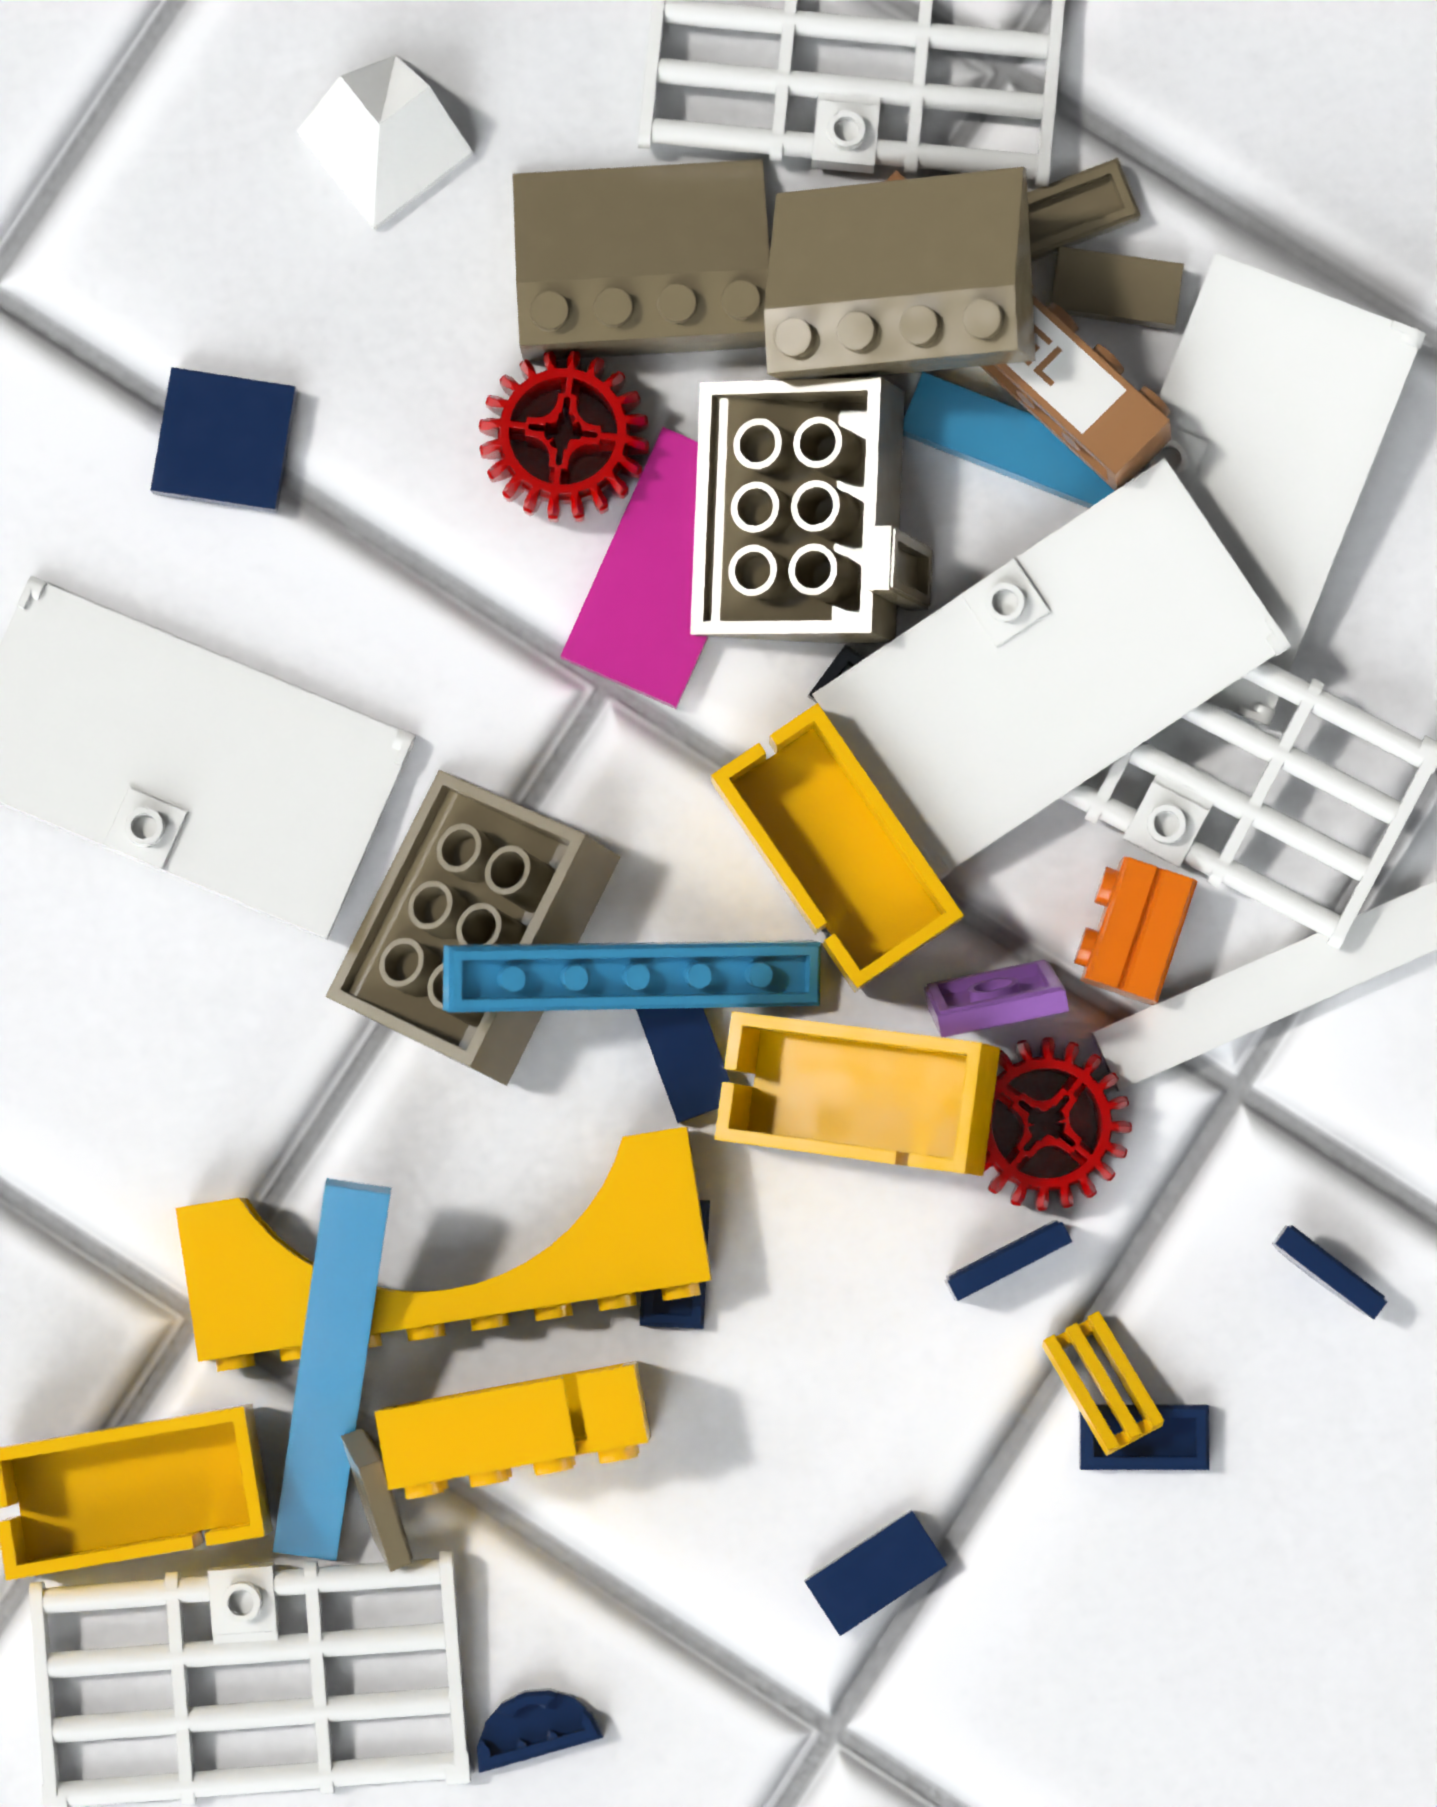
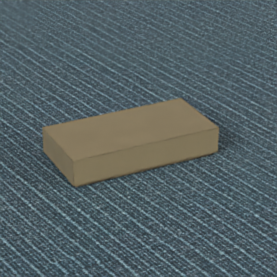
(1079, 208)
(1117, 287)
(899, 568)
(377, 1500)

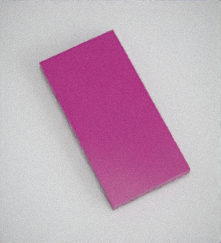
(641, 599)

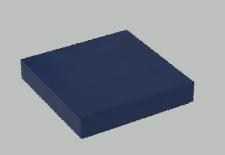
(224, 440)

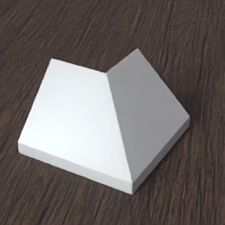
(383, 138)

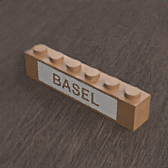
(1085, 398)

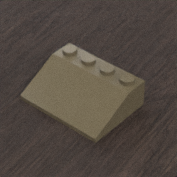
(641, 259)
(900, 277)
(789, 506)
(468, 876)

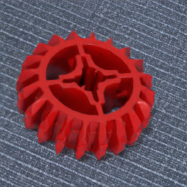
(536, 429)
(1088, 1158)

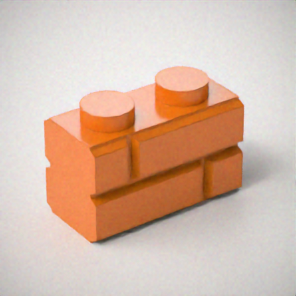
(1136, 929)

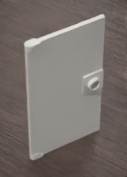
(1276, 432)
(1051, 668)
(189, 758)

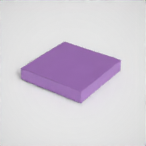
(995, 998)

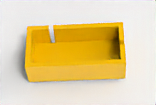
(836, 847)
(859, 1093)
(511, 1427)
(132, 1491)

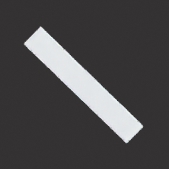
(1269, 989)

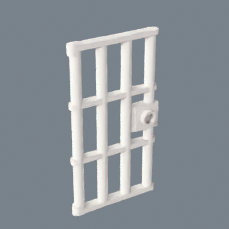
(851, 104)
(1184, 795)
(248, 1632)

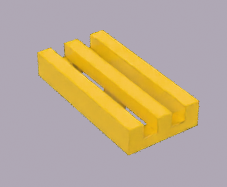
(1076, 1336)

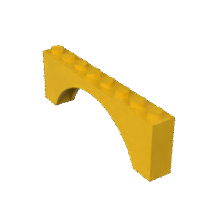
(634, 1237)

